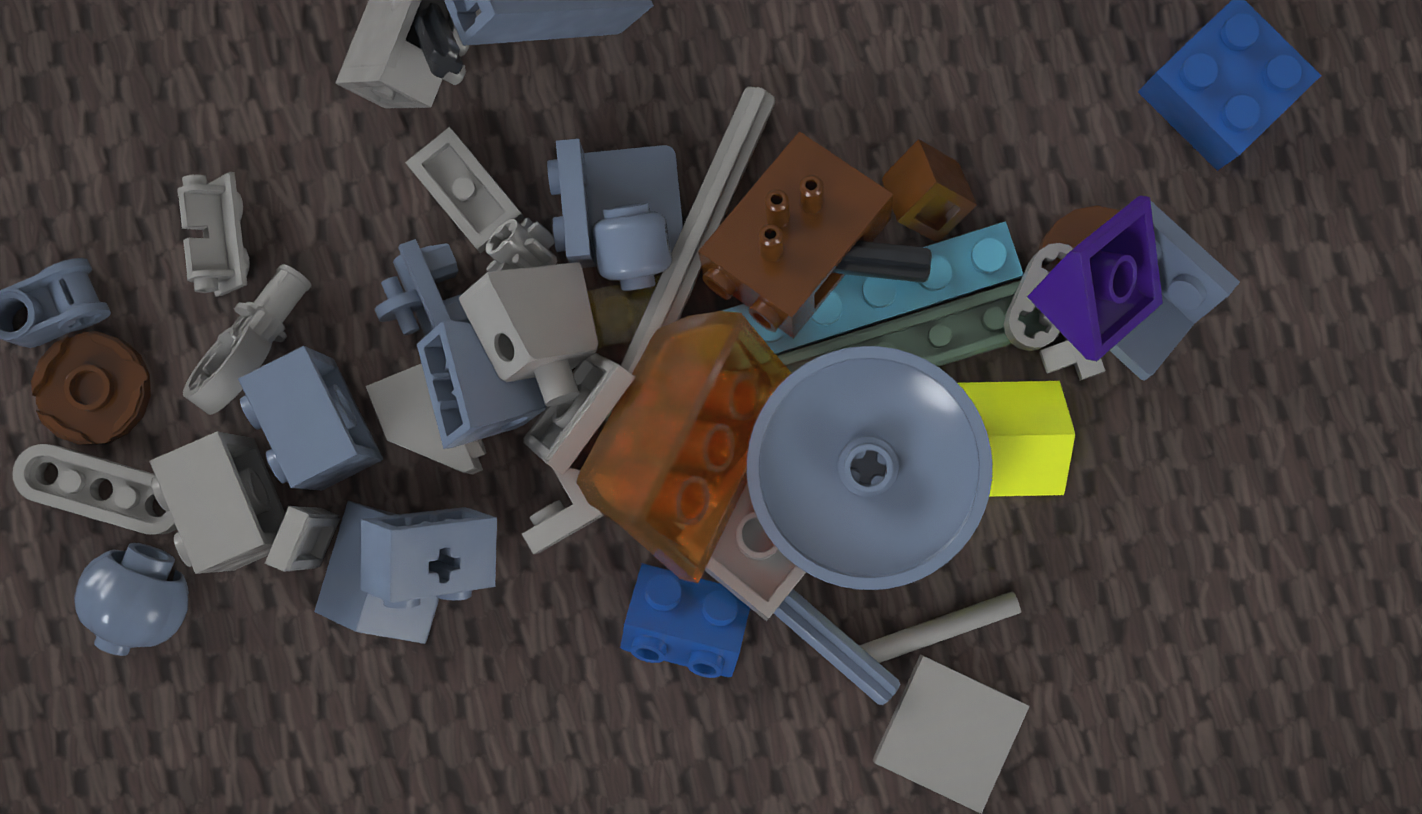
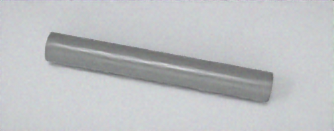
(943, 627)

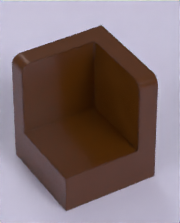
(928, 191)

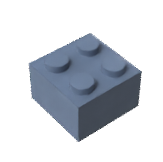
(308, 420)

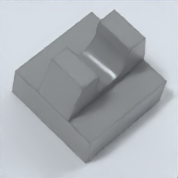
(1065, 355)

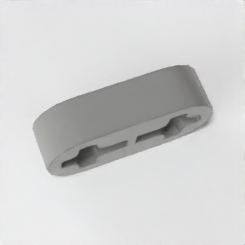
(1023, 306)

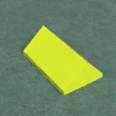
(1027, 435)

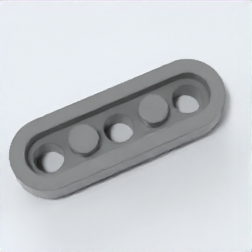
(78, 488)

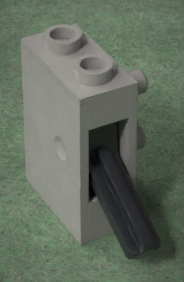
(403, 53)

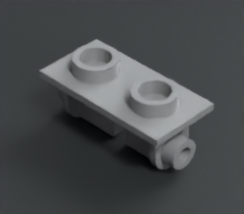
(218, 259)

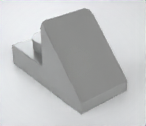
(557, 522)

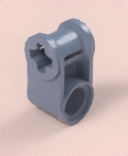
(56, 301)

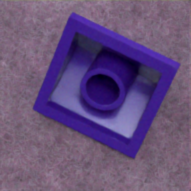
(1105, 283)

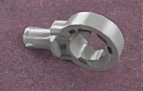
(246, 343)

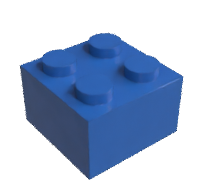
(1229, 83)

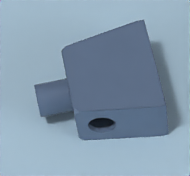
(466, 390)

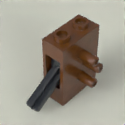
(801, 235)

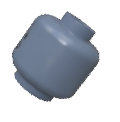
(631, 245)

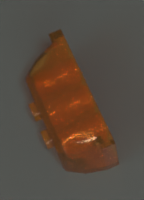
(681, 438)

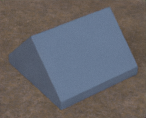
(360, 611)

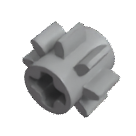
(520, 246)

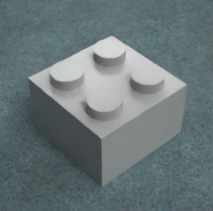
(218, 502)

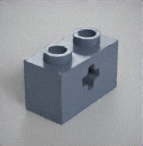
(428, 555)

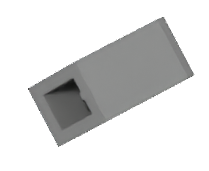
(410, 421)

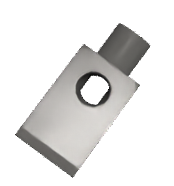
(534, 325)

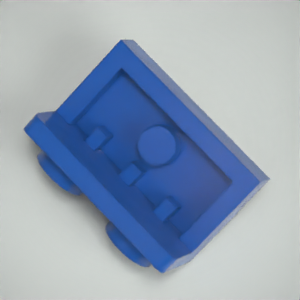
(684, 623)

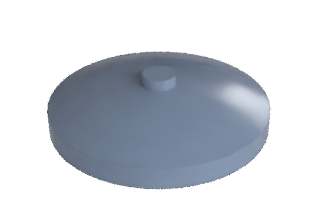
(869, 468)

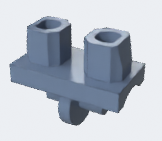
(419, 274)

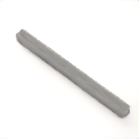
(704, 218)

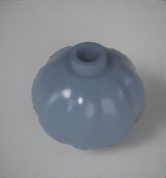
(128, 599)

